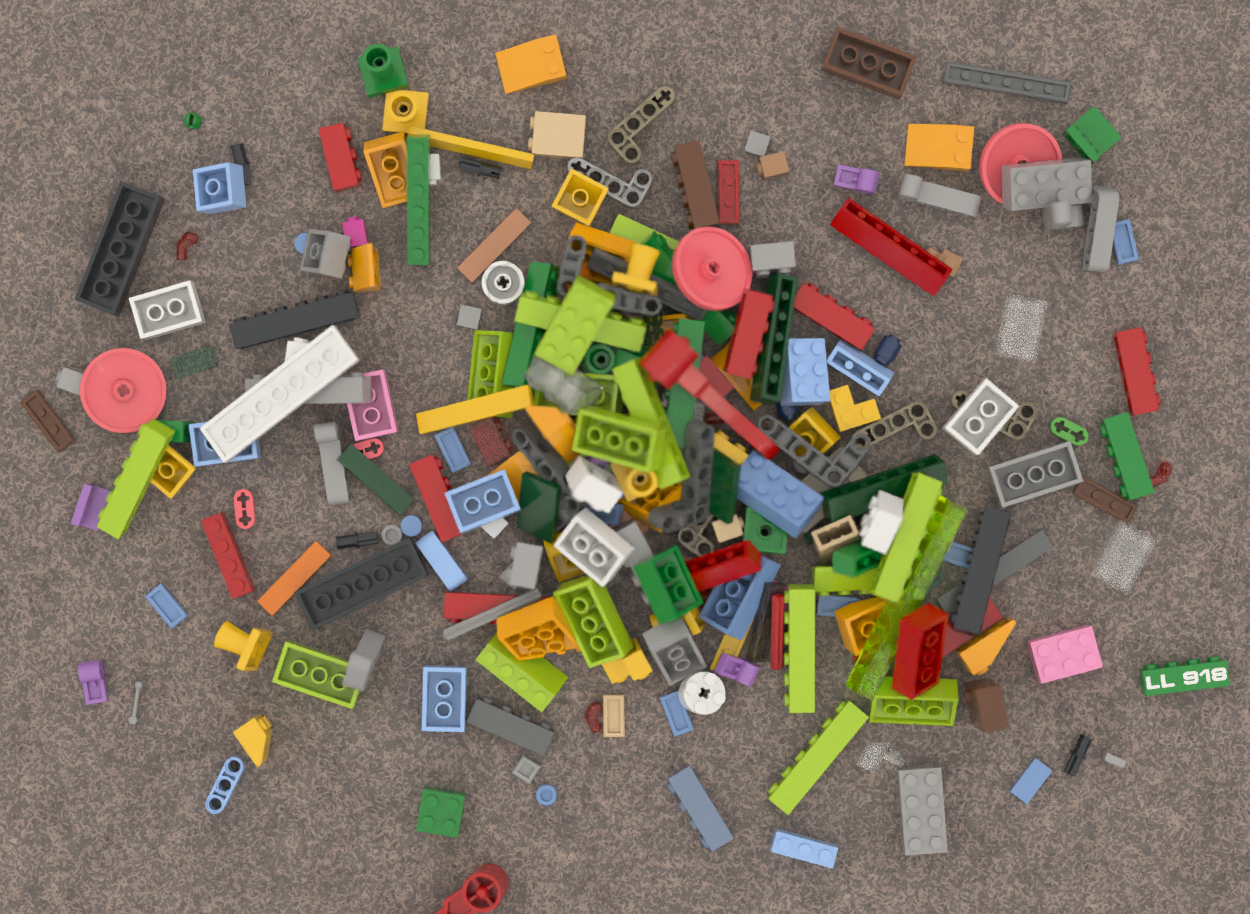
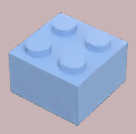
(219, 188)

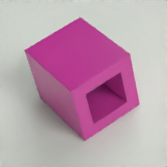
(356, 230)

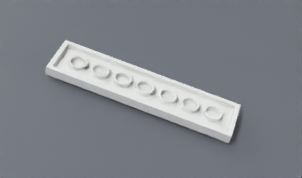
(279, 394)

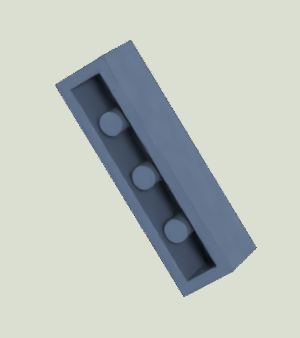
(700, 808)

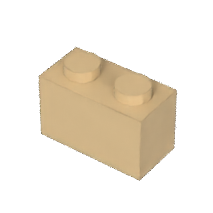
(728, 531)

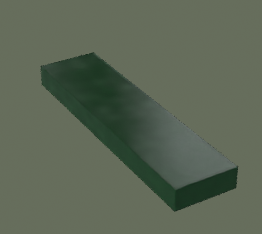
(375, 479)

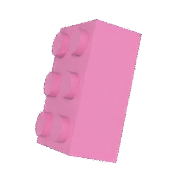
(374, 417)
(1064, 654)

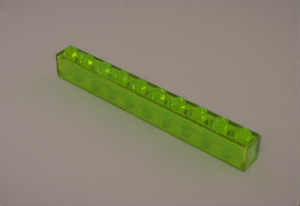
(882, 642)

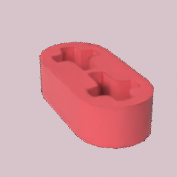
(366, 444)
(239, 510)

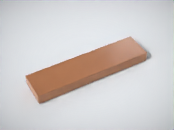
(494, 245)

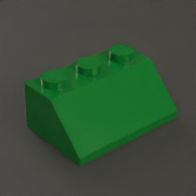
(668, 585)

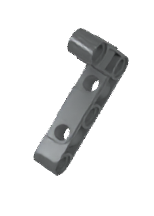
(624, 302)
(814, 461)
(550, 467)
(695, 493)

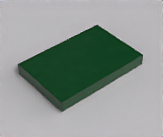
(724, 486)
(538, 507)

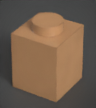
(772, 165)

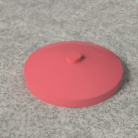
(1014, 145)
(711, 268)
(122, 390)

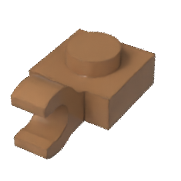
(948, 258)

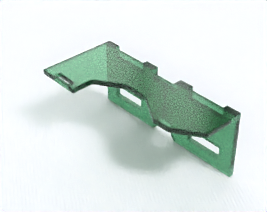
(656, 331)

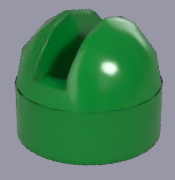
(197, 121)

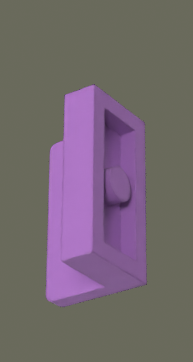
(89, 506)

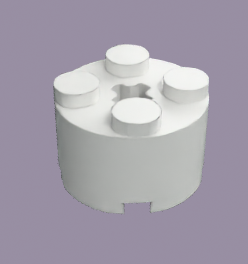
(493, 276)
(712, 697)

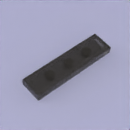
(761, 634)

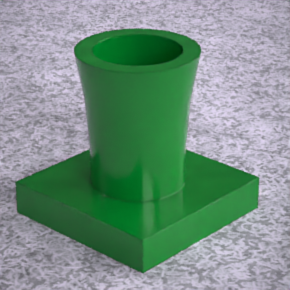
(382, 70)
(590, 358)
(774, 542)

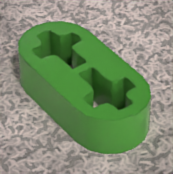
(1071, 427)

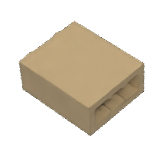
(557, 135)
(834, 537)

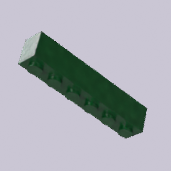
(771, 361)
(856, 496)

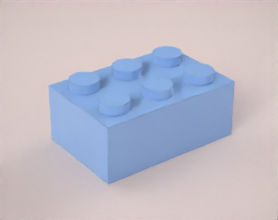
(805, 373)
(206, 455)
(482, 501)
(444, 698)

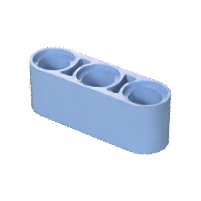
(441, 561)
(225, 794)

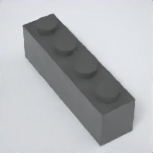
(511, 726)

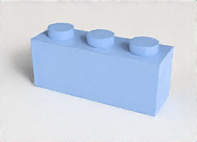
(860, 367)
(804, 848)

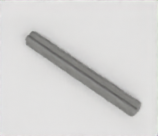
(492, 614)

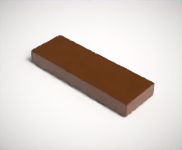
(48, 421)
(1105, 500)

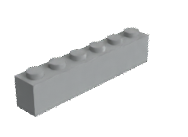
(341, 390)

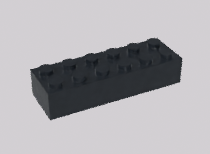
(119, 249)
(361, 583)

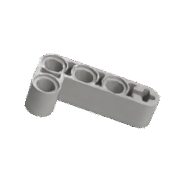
(607, 179)
(938, 196)
(1062, 216)
(1100, 229)
(334, 473)
(363, 660)

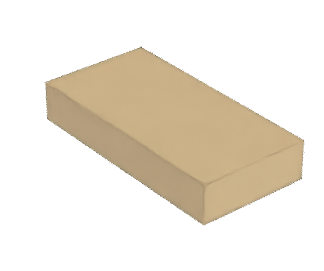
(613, 715)

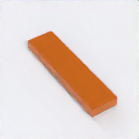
(294, 578)

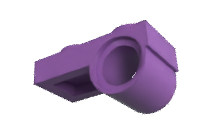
(856, 179)
(737, 669)
(93, 680)

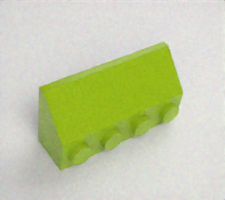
(489, 364)
(827, 581)
(532, 678)
(932, 707)

